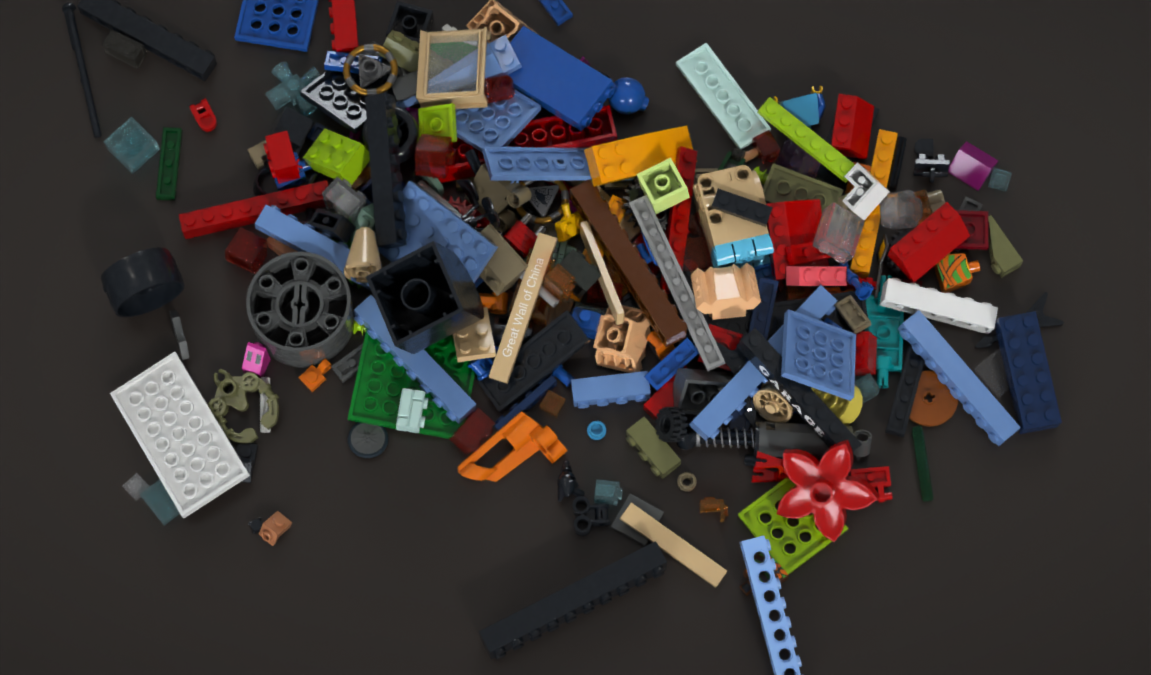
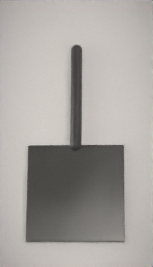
(405, 85)

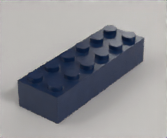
(1027, 372)

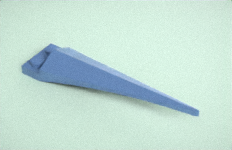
(499, 61)

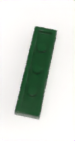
(169, 163)

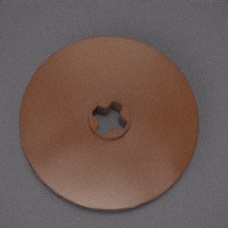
(942, 404)

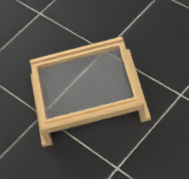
(452, 68)

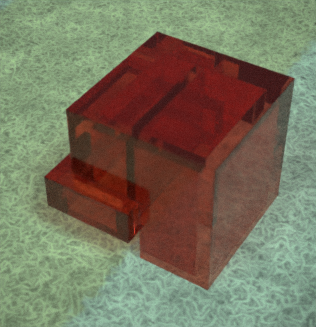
(433, 156)
(247, 251)

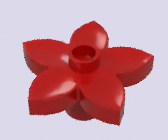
(824, 488)

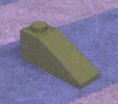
(1002, 253)

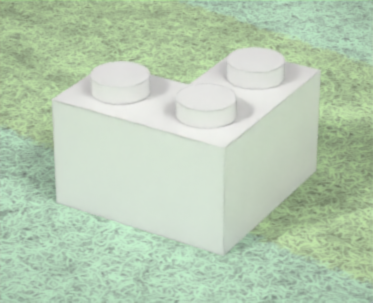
(866, 193)

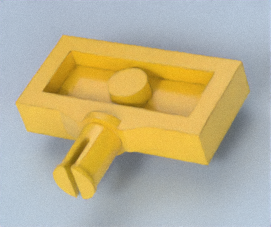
(568, 225)

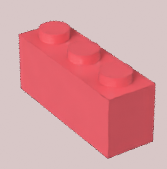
(816, 275)

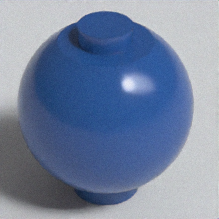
(628, 96)

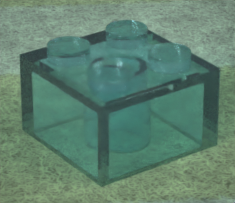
(131, 145)

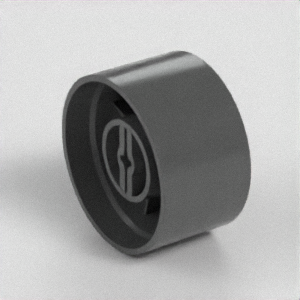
(300, 291)

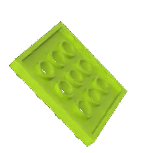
(791, 535)

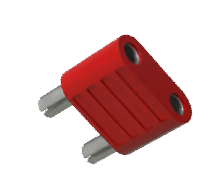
(521, 237)

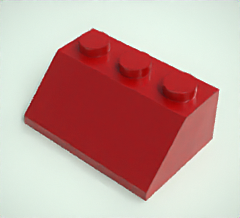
(852, 126)

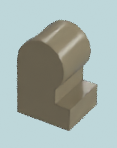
(258, 155)
(936, 199)

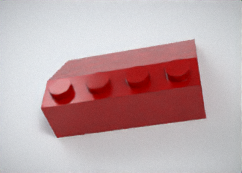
(792, 225)

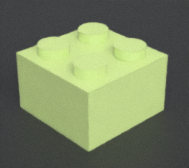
(663, 185)

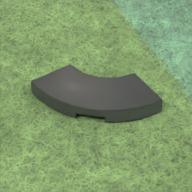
(179, 334)

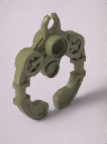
(237, 398)

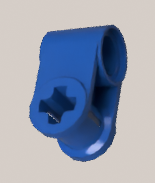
(482, 366)

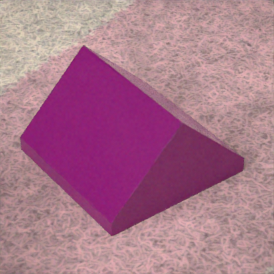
(972, 165)

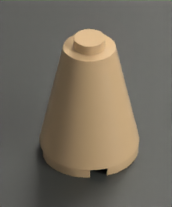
(363, 256)

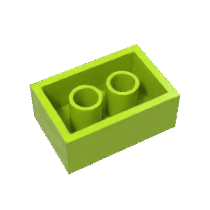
(337, 156)

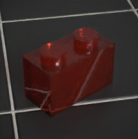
(472, 430)

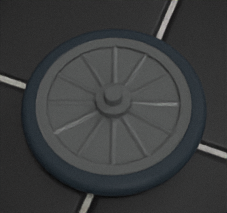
(367, 440)

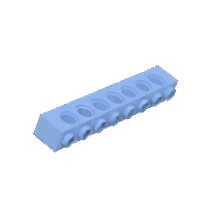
(762, 545)

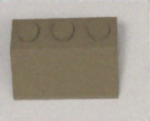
(505, 264)

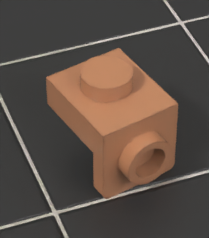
(274, 527)

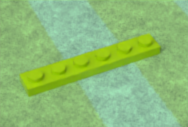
(806, 138)

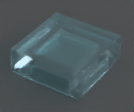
(999, 179)

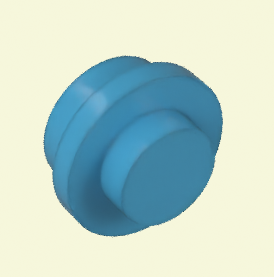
(596, 430)

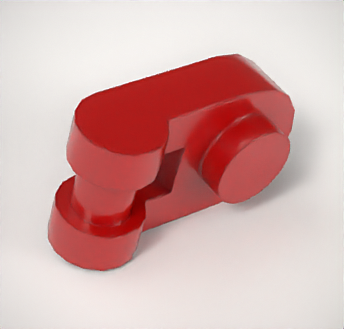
(205, 120)

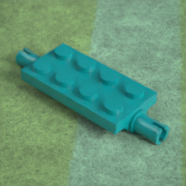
(889, 341)

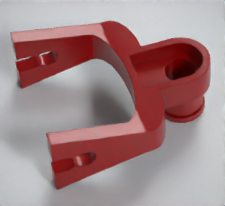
(768, 476)

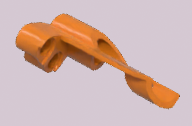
(525, 437)

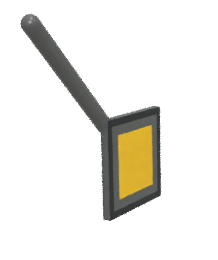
(880, 256)

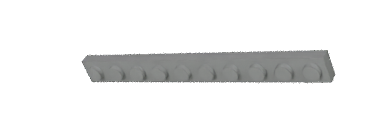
(677, 283)

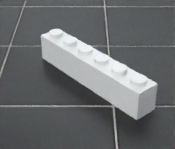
(939, 305)

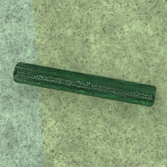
(922, 463)

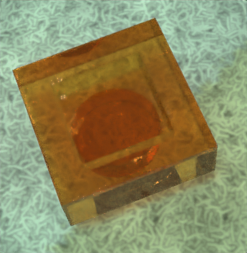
(552, 403)

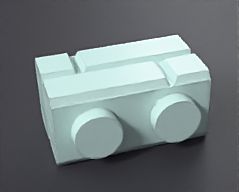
(410, 410)

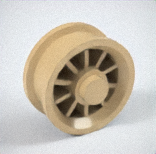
(771, 404)

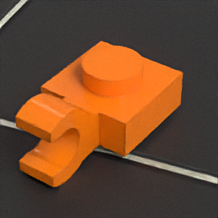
(313, 377)

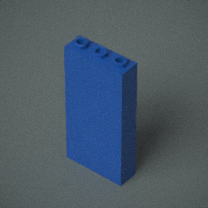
(558, 80)

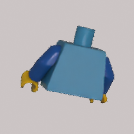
(806, 108)

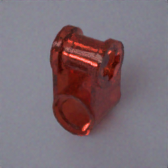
(499, 88)

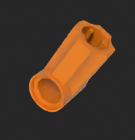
(495, 303)

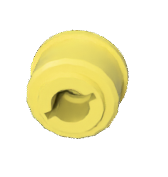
(844, 409)

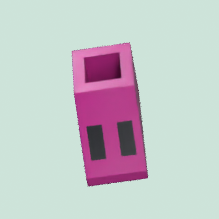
(256, 359)

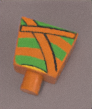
(955, 272)

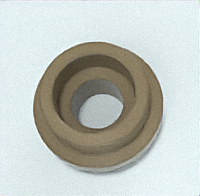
(686, 475)

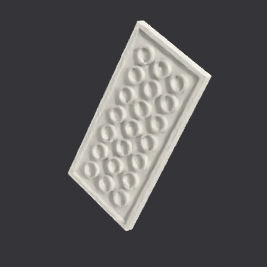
(179, 434)

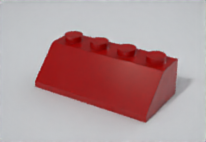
(929, 242)

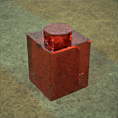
(766, 146)

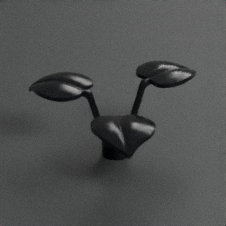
(487, 204)

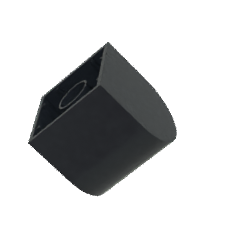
(425, 297)

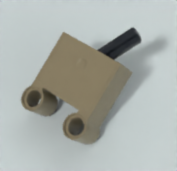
(499, 192)

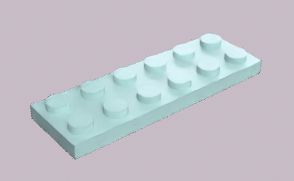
(722, 96)

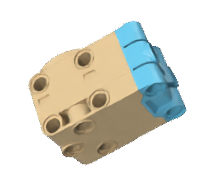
(728, 236)

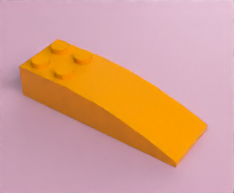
(632, 155)

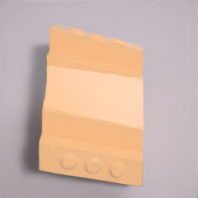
(498, 21)
(725, 291)
(624, 344)

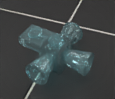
(290, 88)

